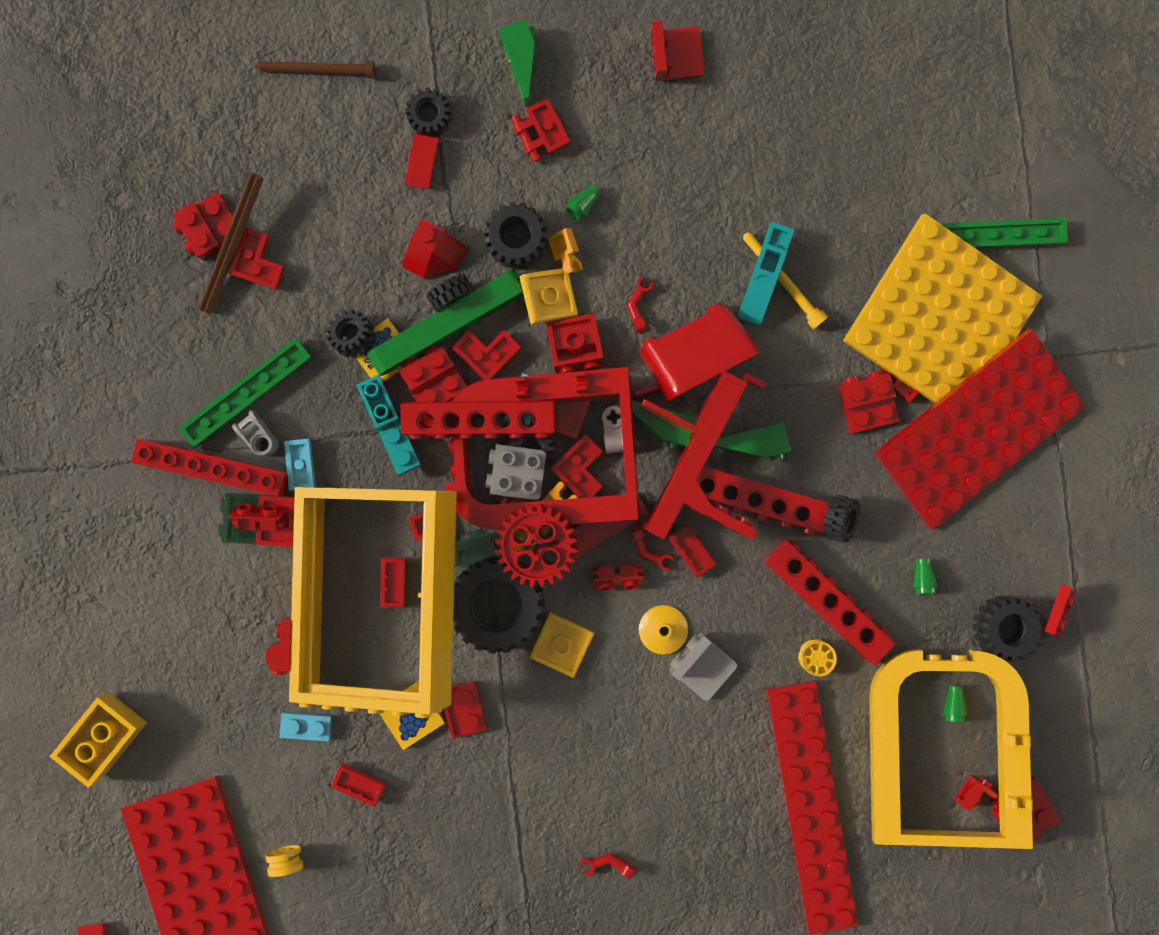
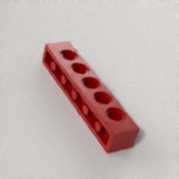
(413, 414)
(210, 467)
(767, 495)
(871, 649)

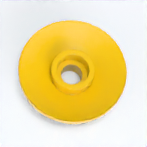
(659, 617)

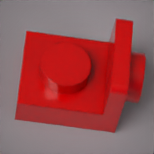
(972, 791)

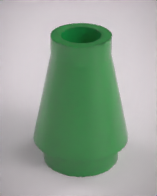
(581, 204)
(924, 578)
(955, 705)

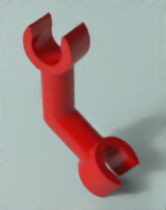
(637, 319)
(644, 552)
(625, 868)

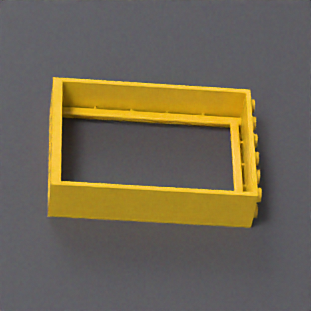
(435, 596)

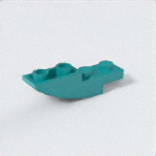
(765, 273)
(388, 423)

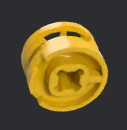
(817, 657)
(284, 861)

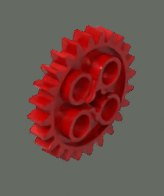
(541, 568)

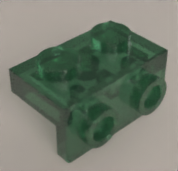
(226, 531)
(475, 547)

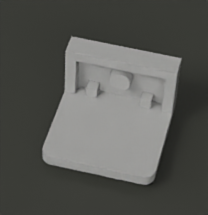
(516, 472)
(702, 666)

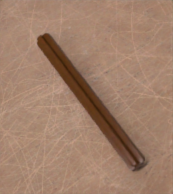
(230, 243)

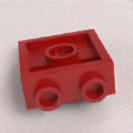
(203, 225)
(575, 344)
(432, 376)
(868, 401)
(279, 652)
(1042, 814)

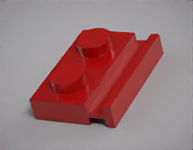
(466, 712)

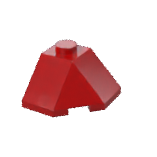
(432, 251)

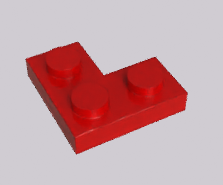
(249, 261)
(490, 359)
(573, 466)

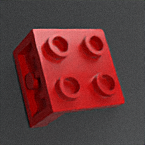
(676, 52)

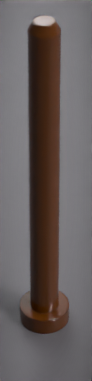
(332, 68)

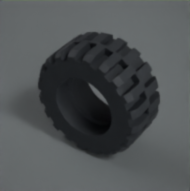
(495, 638)

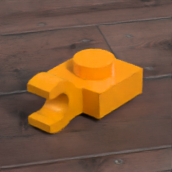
(563, 248)

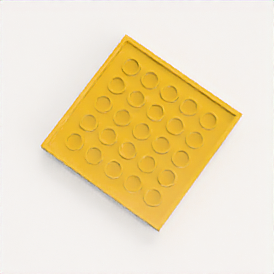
(940, 311)

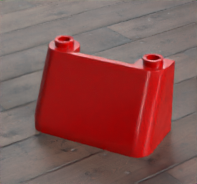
(697, 351)

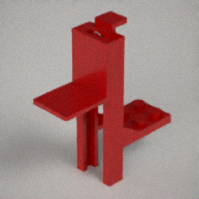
(705, 431)

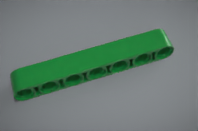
(446, 322)

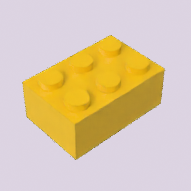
(98, 739)

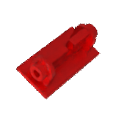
(245, 517)
(629, 577)

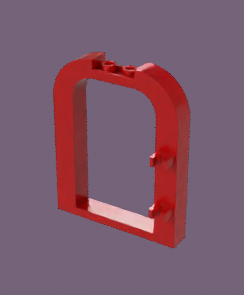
(558, 387)

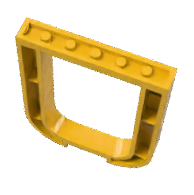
(1013, 752)

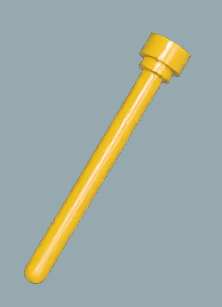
(814, 315)

